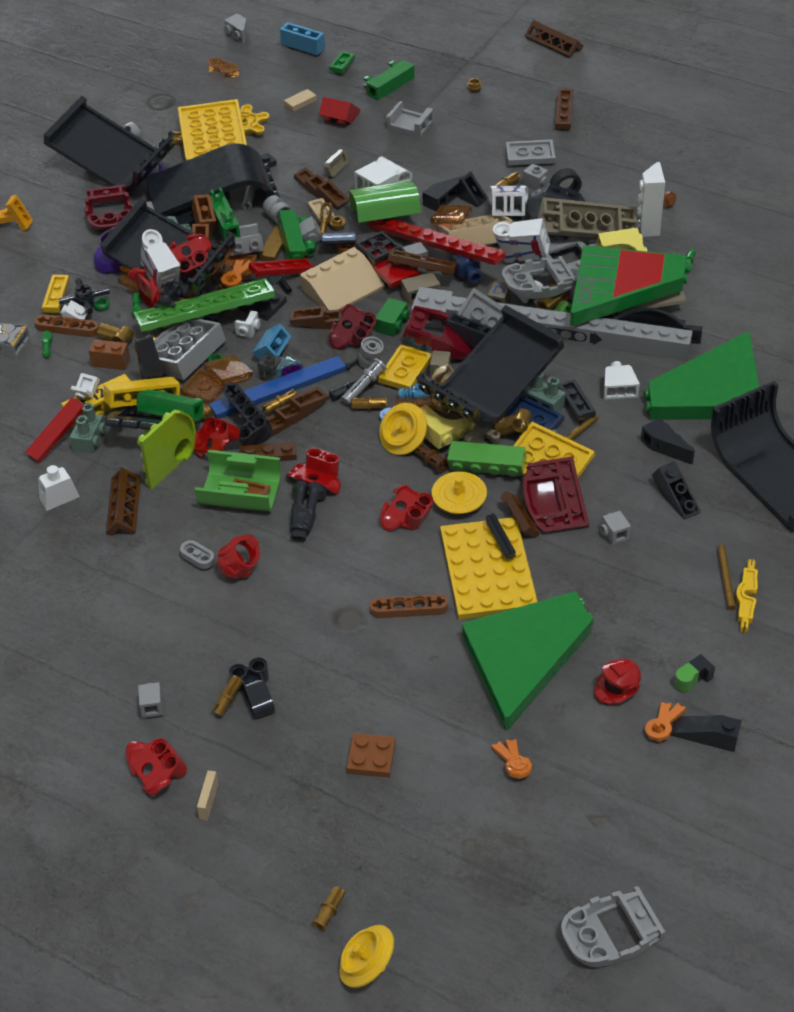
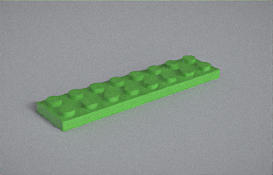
(204, 304)

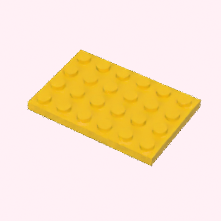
(210, 126)
(481, 574)

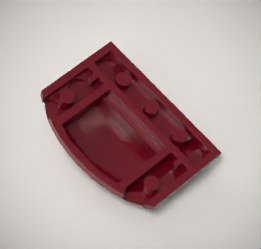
(554, 495)

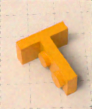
(16, 212)

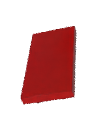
(390, 272)

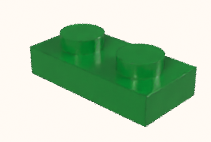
(342, 62)

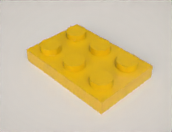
(405, 367)

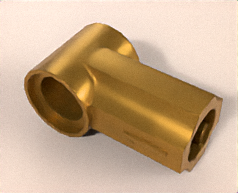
(551, 302)
(115, 334)
(516, 422)

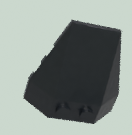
(550, 191)

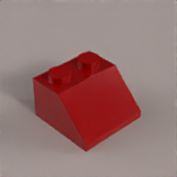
(338, 110)

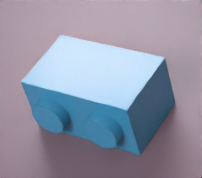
(272, 342)

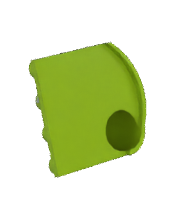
(166, 445)

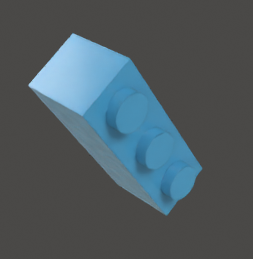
(302, 38)

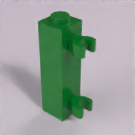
(390, 79)
(224, 214)
(292, 237)
(162, 402)

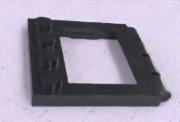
(119, 418)

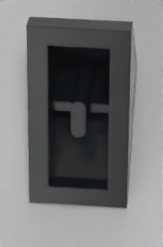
(471, 191)

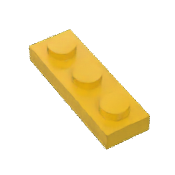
(56, 289)

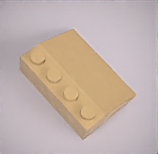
(475, 229)
(341, 280)

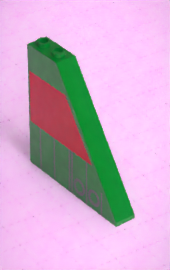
(623, 279)

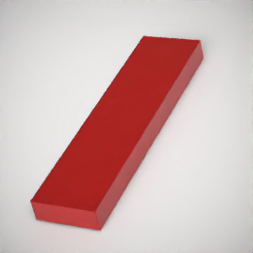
(280, 267)
(55, 430)

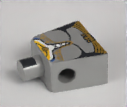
(13, 339)

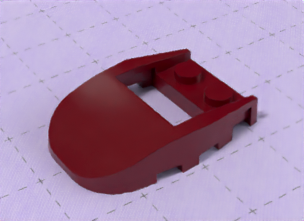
(102, 195)
(448, 342)

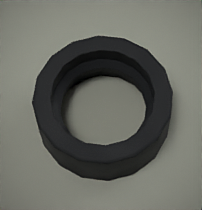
(564, 174)

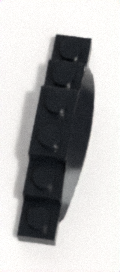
(659, 318)

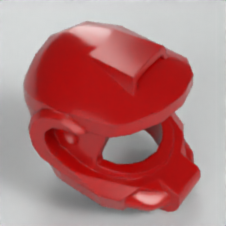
(232, 563)
(622, 674)

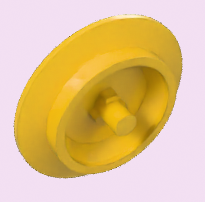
(403, 428)
(459, 492)
(366, 956)

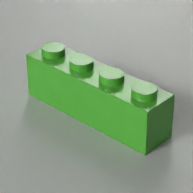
(487, 458)

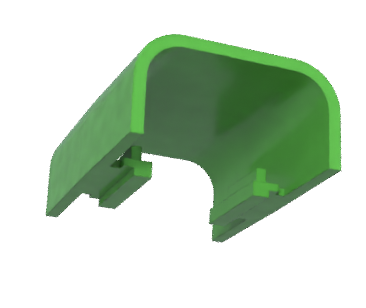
(385, 201)
(225, 467)

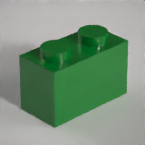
(391, 317)

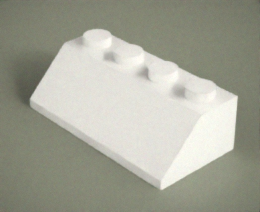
(651, 201)

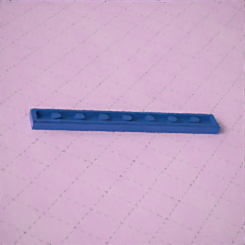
(283, 385)

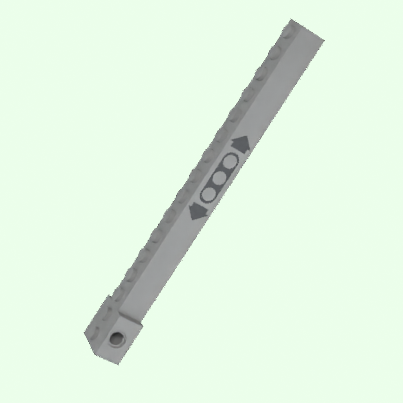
(597, 333)

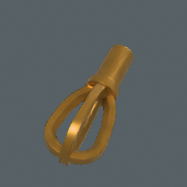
(324, 222)

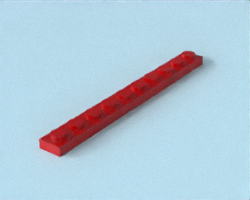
(438, 240)

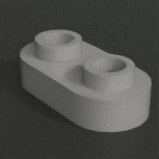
(200, 555)

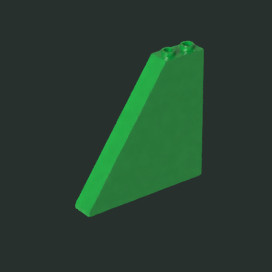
(704, 382)
(525, 649)

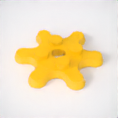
(251, 120)

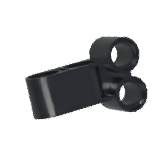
(254, 685)

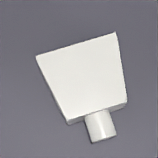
(620, 382)
(56, 488)

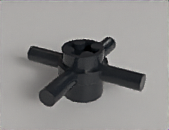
(84, 295)

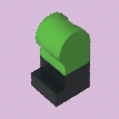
(693, 672)

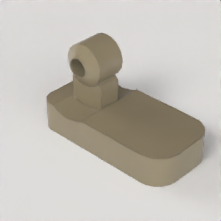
(335, 163)
(478, 435)

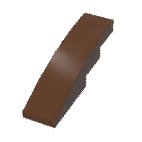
(320, 188)
(317, 317)
(297, 409)

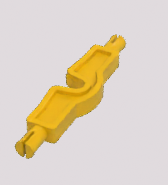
(746, 603)

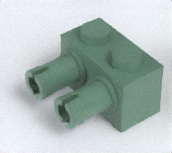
(546, 394)
(87, 430)

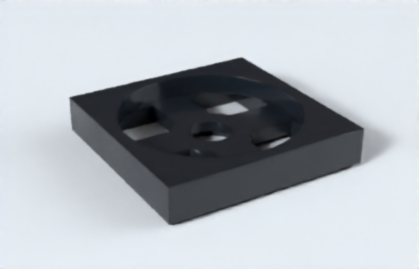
(377, 239)

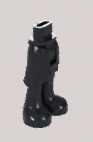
(304, 517)

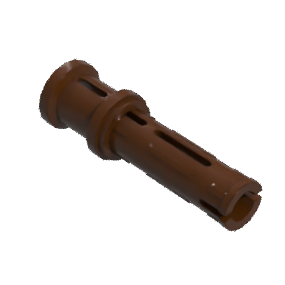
(432, 458)

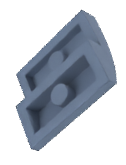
(339, 238)

